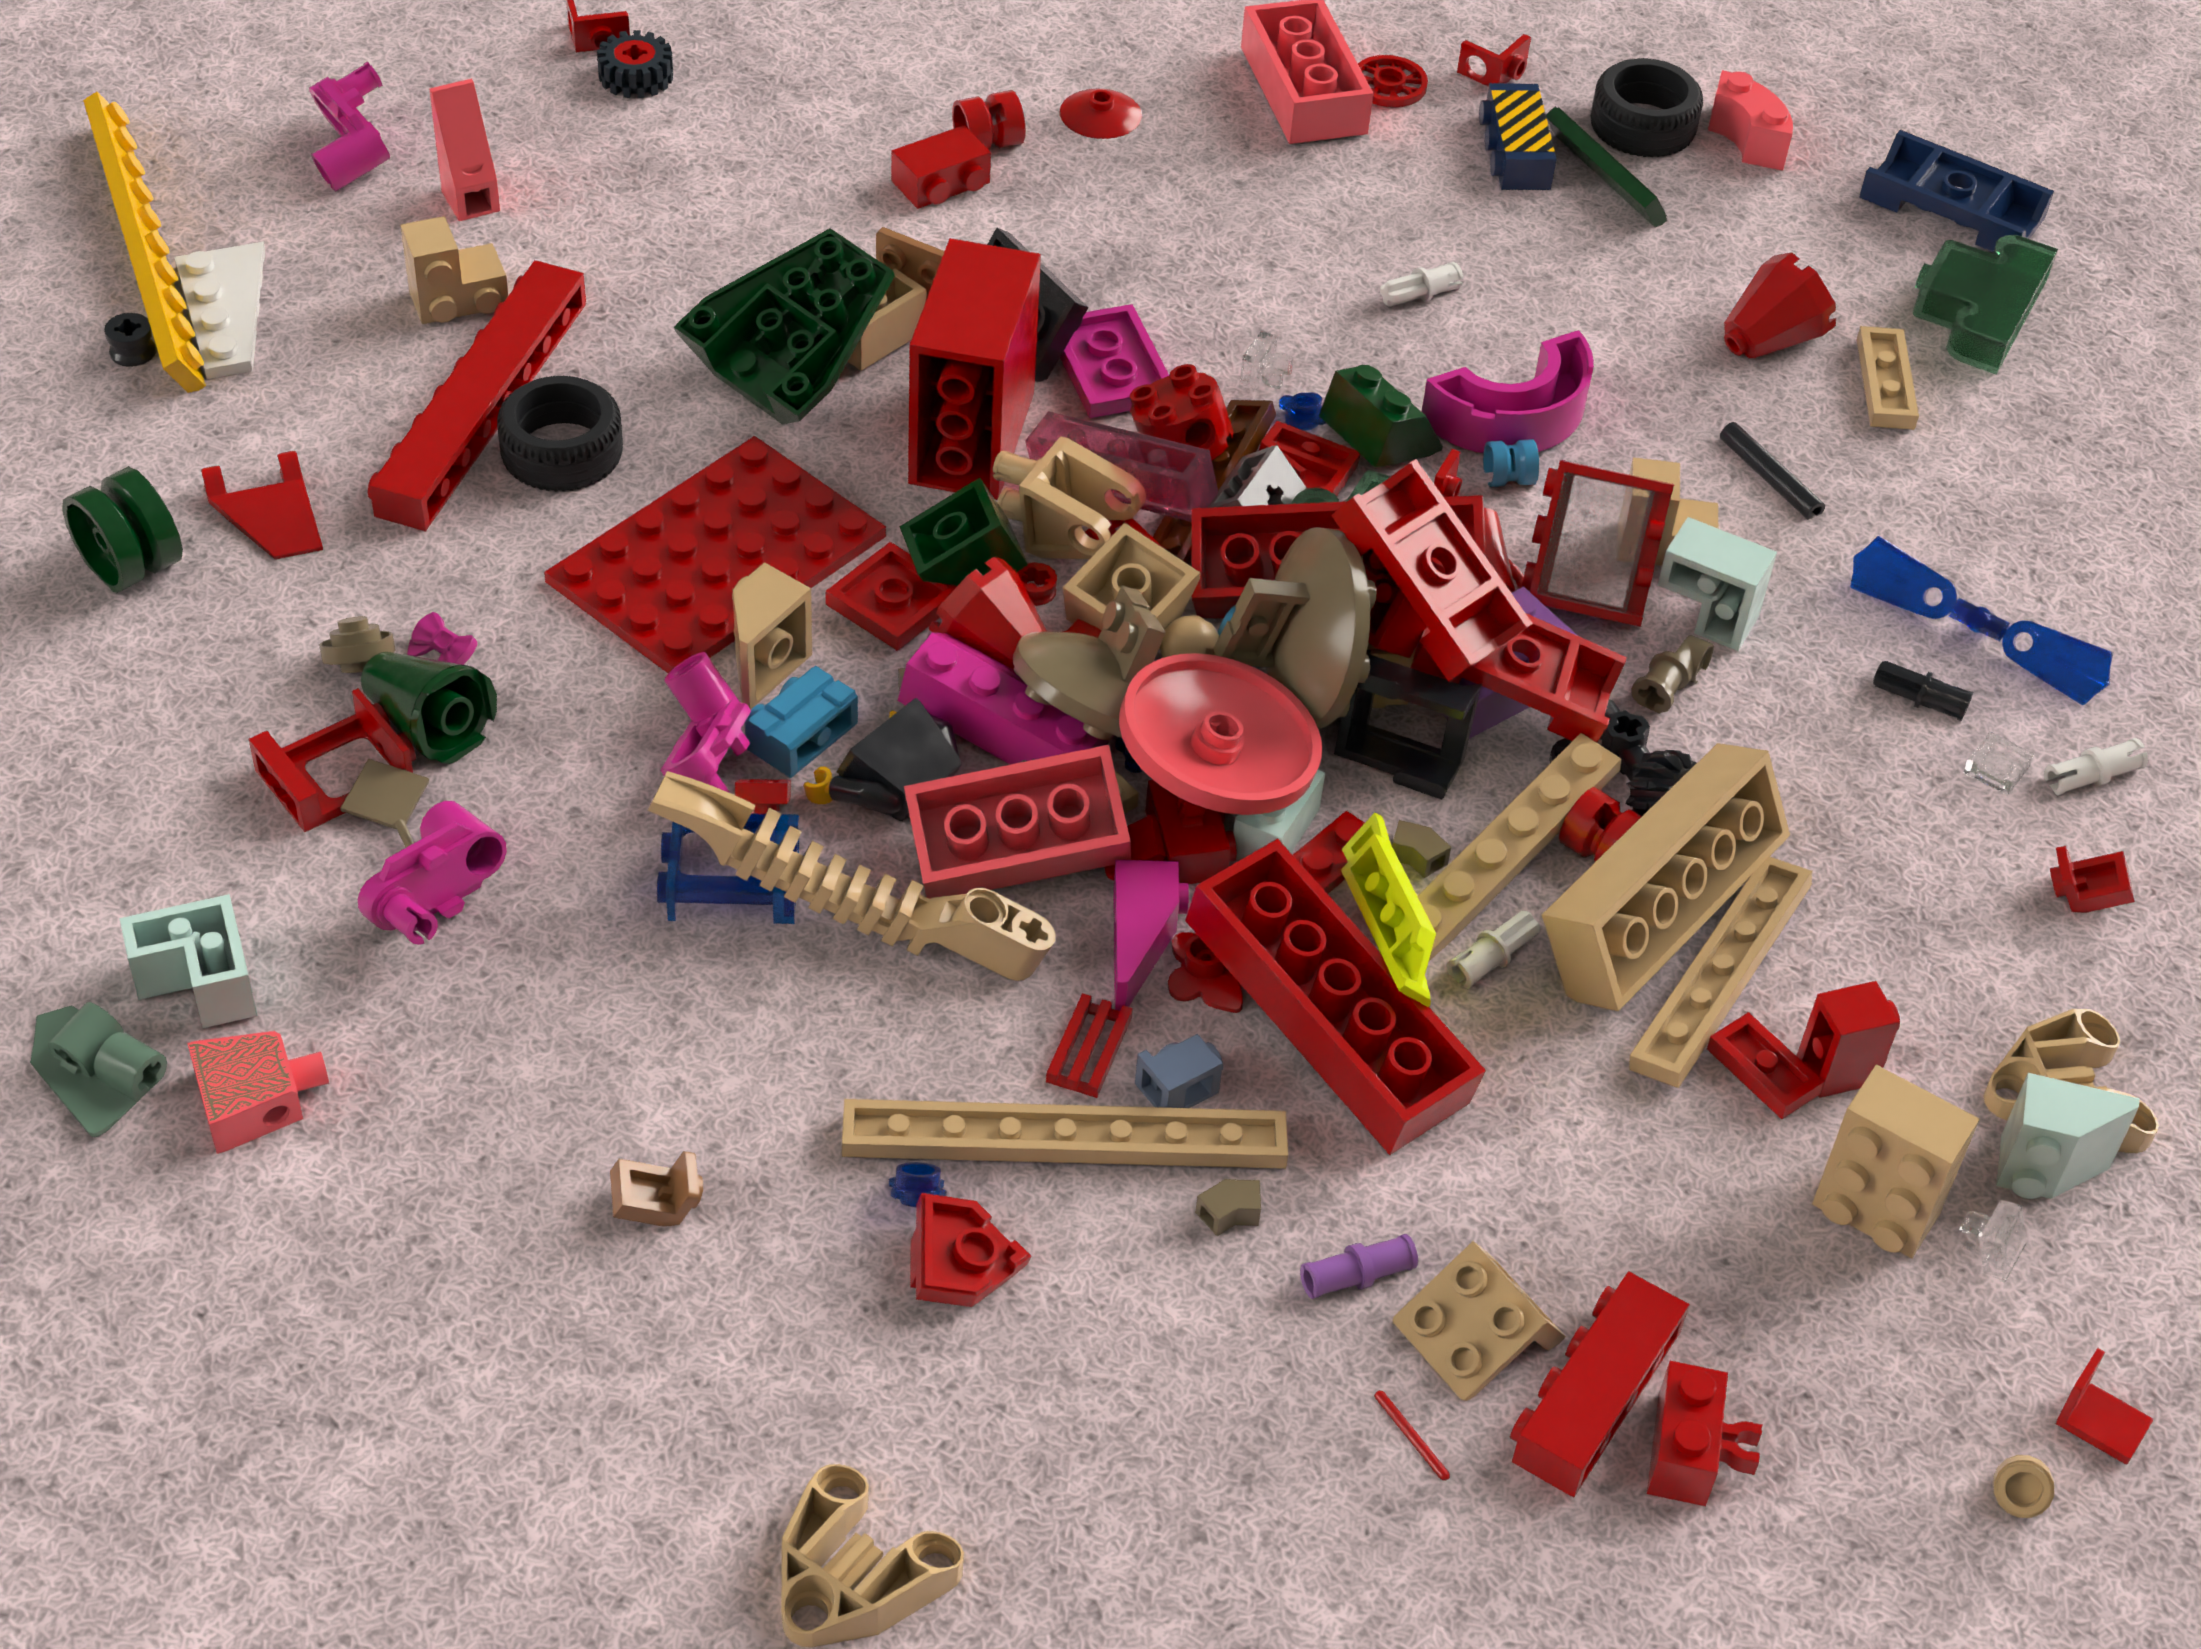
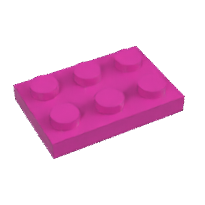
(1110, 359)

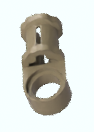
(1671, 673)

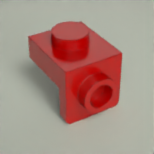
(2092, 882)

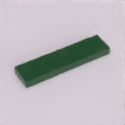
(1606, 167)

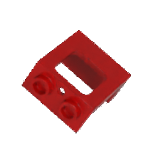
(285, 767)

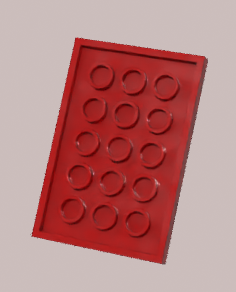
(673, 566)

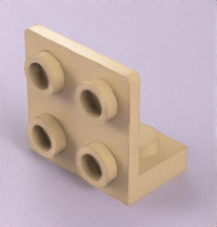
(1474, 1322)

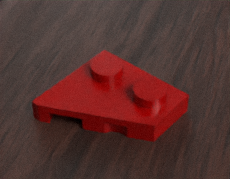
(1314, 458)

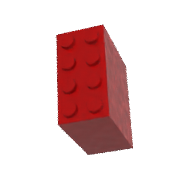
(972, 365)

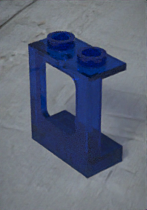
(677, 887)

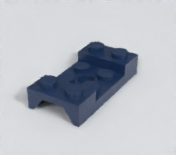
(1929, 178)

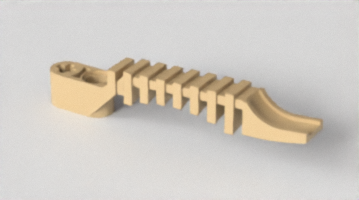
(971, 924)

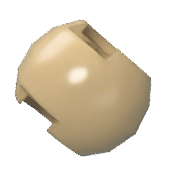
(1189, 636)

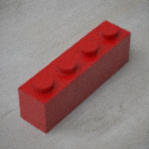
(1599, 1382)

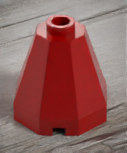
(1779, 309)
(990, 612)

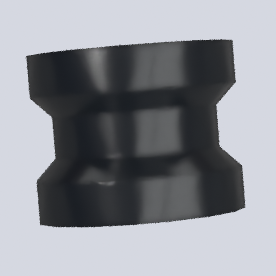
(130, 339)

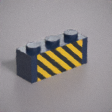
(1518, 136)

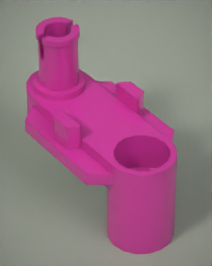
(360, 143)
(714, 722)
(432, 873)

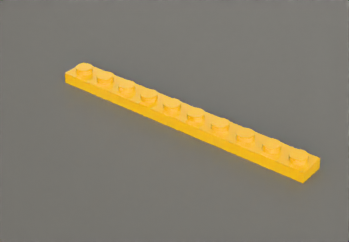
(144, 244)

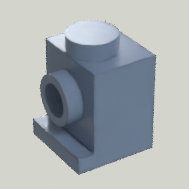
(1180, 1073)

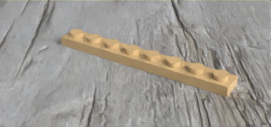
(1064, 1133)

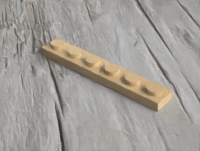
(1514, 838)
(1720, 972)

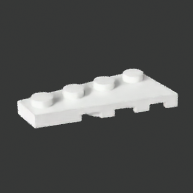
(224, 304)

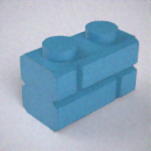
(801, 721)

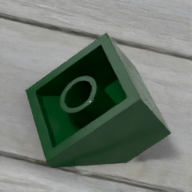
(1377, 418)
(961, 536)

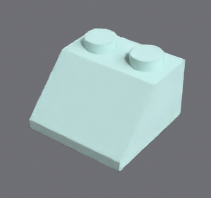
(2061, 1136)

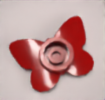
(1202, 975)

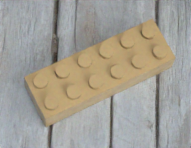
(1666, 876)

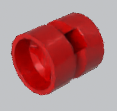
(994, 121)
(1595, 824)

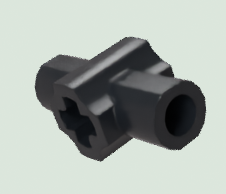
(1625, 737)

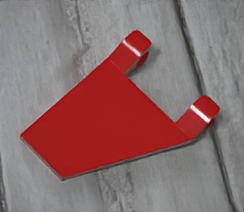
(271, 515)

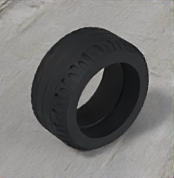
(1641, 129)
(560, 463)

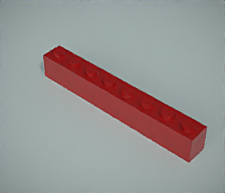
(465, 409)

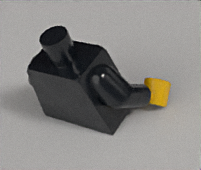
(898, 753)

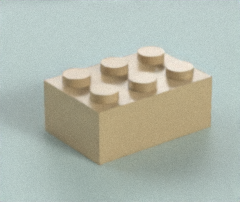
(1894, 1161)

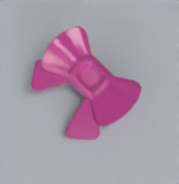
(433, 635)

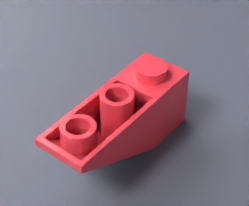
(463, 151)

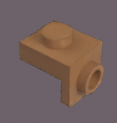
(655, 1192)

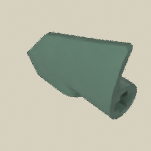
(93, 1064)

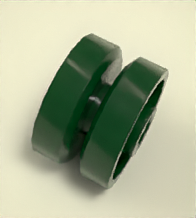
(122, 529)

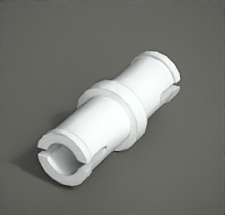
(2096, 766)

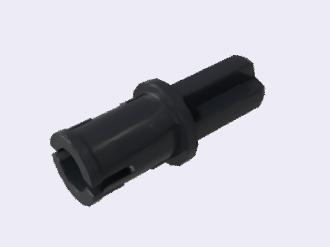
(1923, 689)

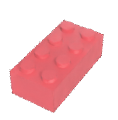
(1306, 71)
(1018, 823)

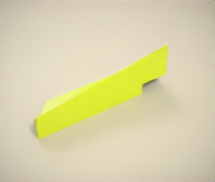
(1390, 907)

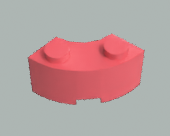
(1752, 120)

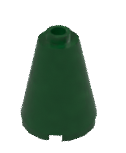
(435, 699)

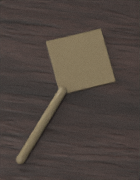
(386, 796)

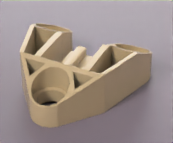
(2067, 1051)
(885, 1596)

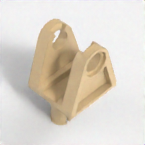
(1062, 495)

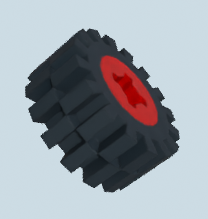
(635, 64)

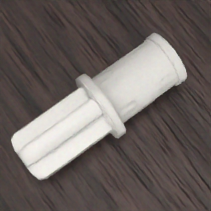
(1422, 284)
(1493, 949)

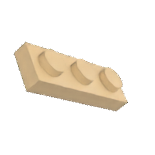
(1887, 378)

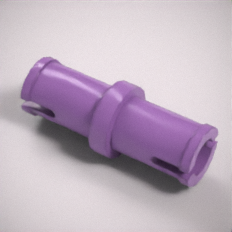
(1359, 1266)

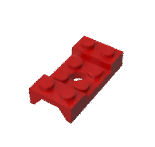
(1467, 606)
(1563, 677)

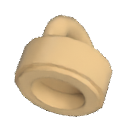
(2023, 1486)

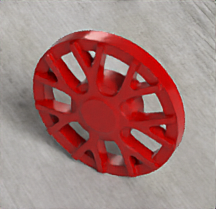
(1392, 80)

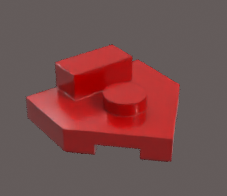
(959, 1252)

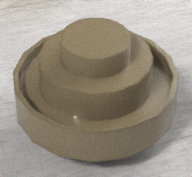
(355, 644)

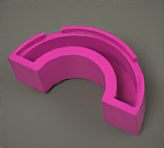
(1545, 409)

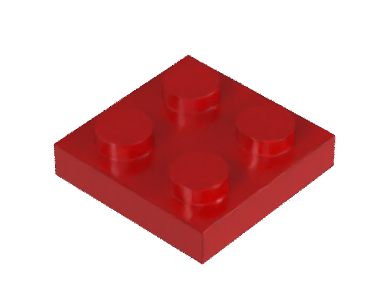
(888, 597)

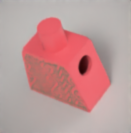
(251, 1085)

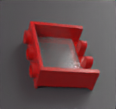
(1598, 542)

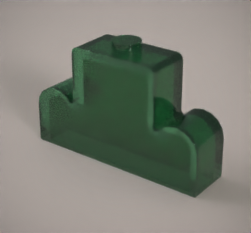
(1983, 295)

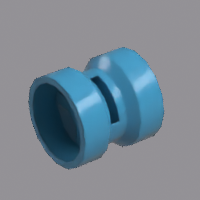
(1511, 462)

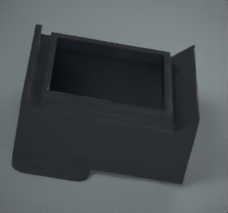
(1410, 761)

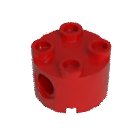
(1183, 409)

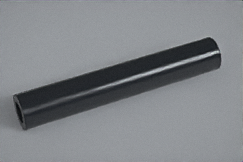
(1771, 470)

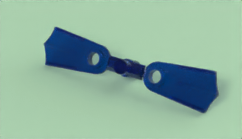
(2056, 658)

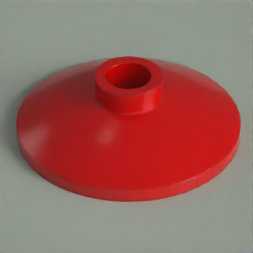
(1100, 113)

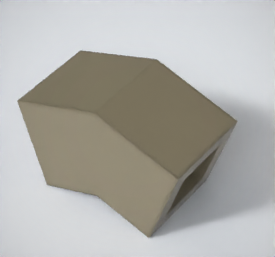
(1420, 848)
(1230, 1204)

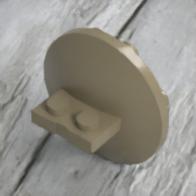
(1308, 623)
(1090, 673)

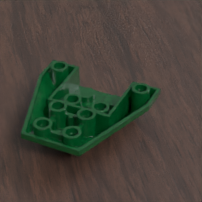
(789, 324)

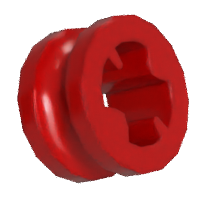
(1040, 574)

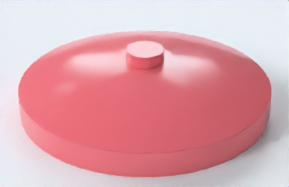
(1220, 734)

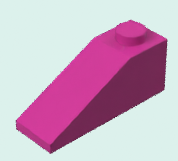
(1145, 920)

